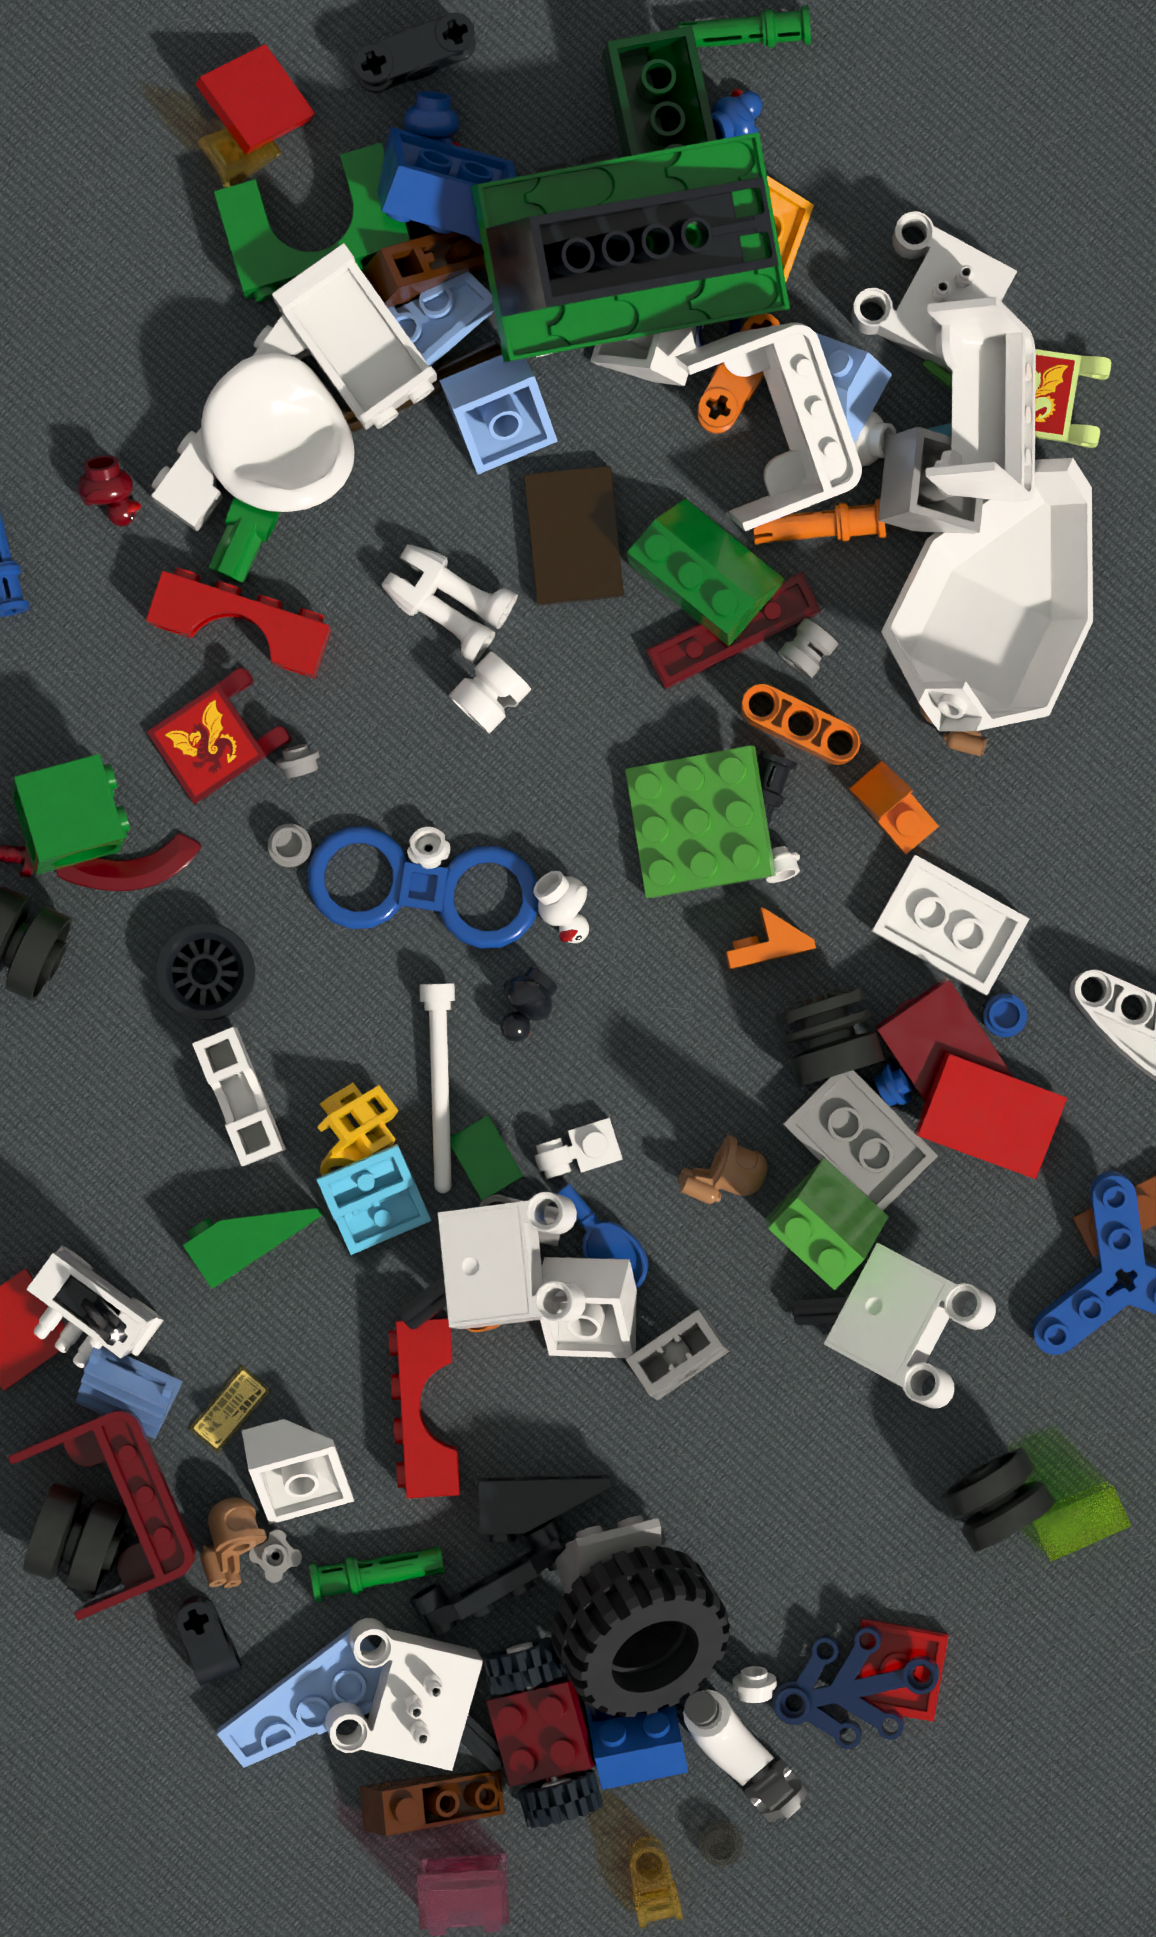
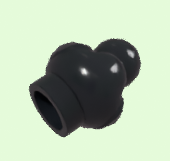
(532, 1001)

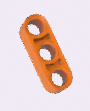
(822, 724)

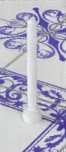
(437, 1000)

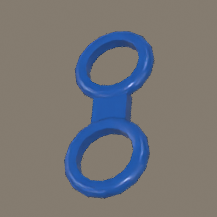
(422, 887)

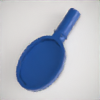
(608, 1238)

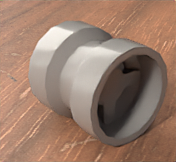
(808, 648)

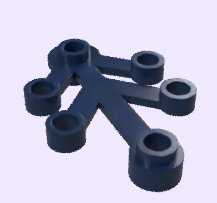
(848, 1691)

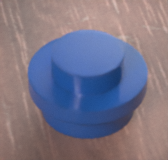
(1005, 1015)
(894, 1085)

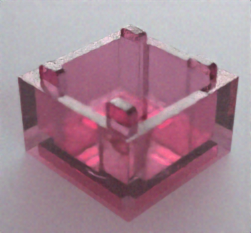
(463, 1892)

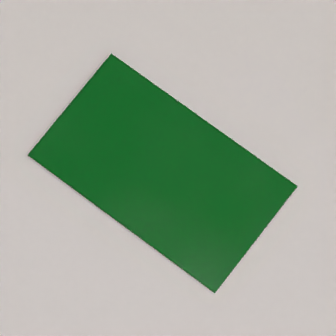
(485, 1157)

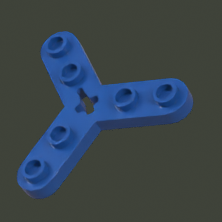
(1118, 1247)

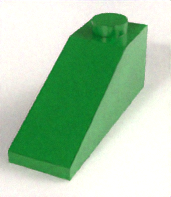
(237, 1242)

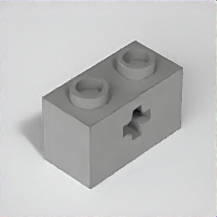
(677, 1355)

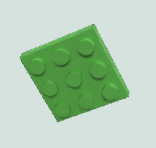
(700, 822)

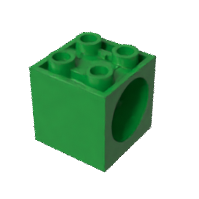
(69, 813)

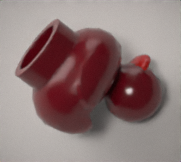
(108, 484)

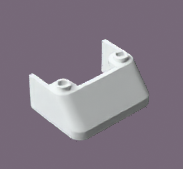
(991, 401)
(820, 444)

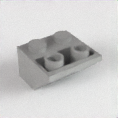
(596, 1545)

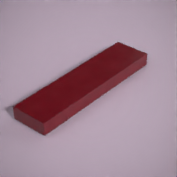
(700, 649)

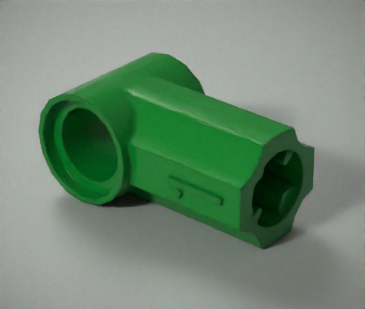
(242, 540)

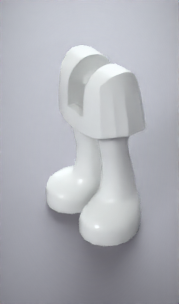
(491, 607)

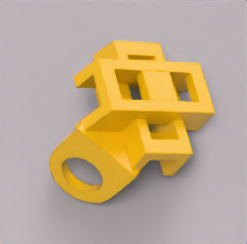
(353, 1142)

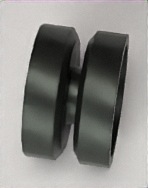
(997, 1499)

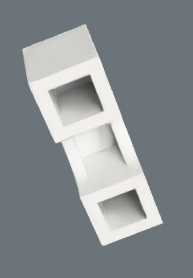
(239, 1096)

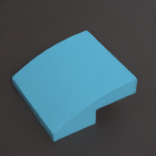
(374, 1199)

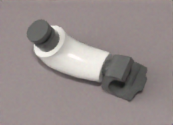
(737, 1752)

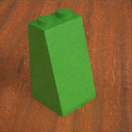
(827, 1223)

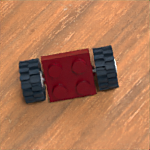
(541, 1734)

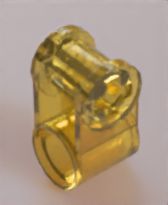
(654, 1890)

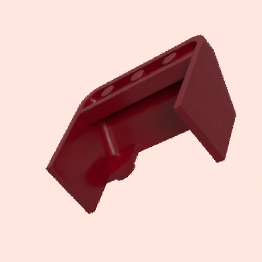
(164, 1543)

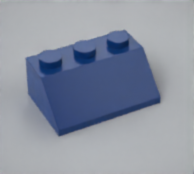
(434, 180)

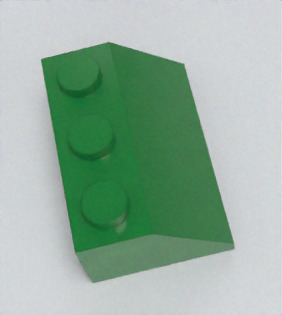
(704, 570)

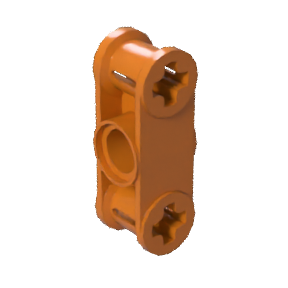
(730, 388)

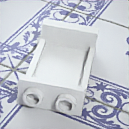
(355, 338)

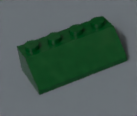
(658, 91)

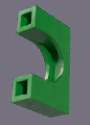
(269, 264)

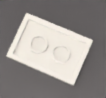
(950, 925)

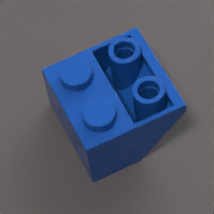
(636, 1747)

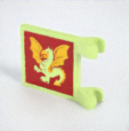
(1055, 395)

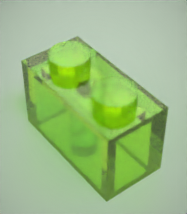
(1080, 1521)

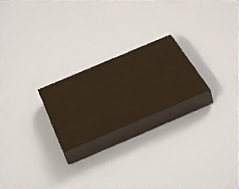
(574, 535)

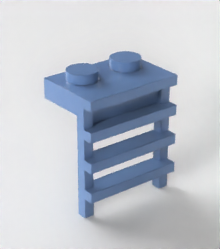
(129, 1386)

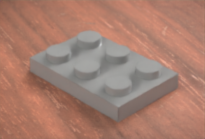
(861, 1137)

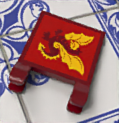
(210, 741)

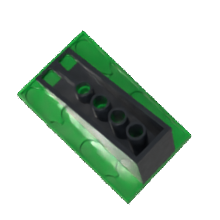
(630, 247)

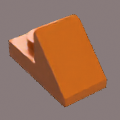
(893, 807)
(781, 942)

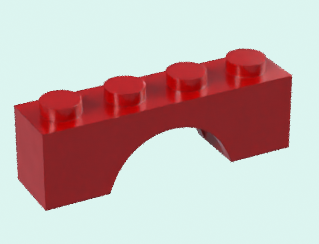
(187, 606)
(428, 1464)

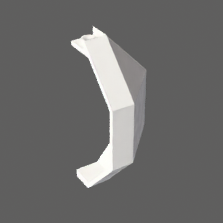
(1000, 611)

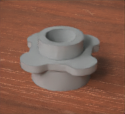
(275, 1543)

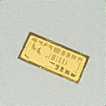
(229, 1409)

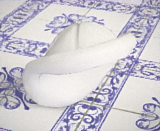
(276, 435)

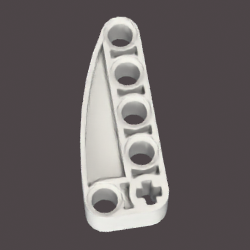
(1129, 1037)

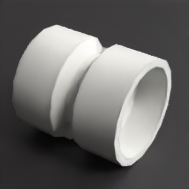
(490, 692)

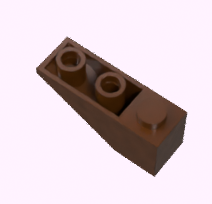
(430, 1801)

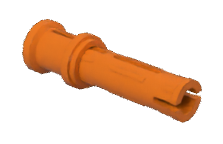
(841, 522)

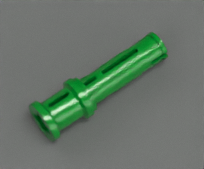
(766, 29)
(355, 1575)

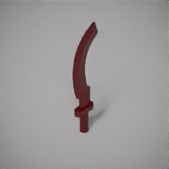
(117, 874)

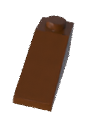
(420, 264)

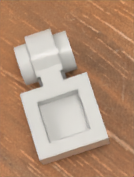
(591, 1146)

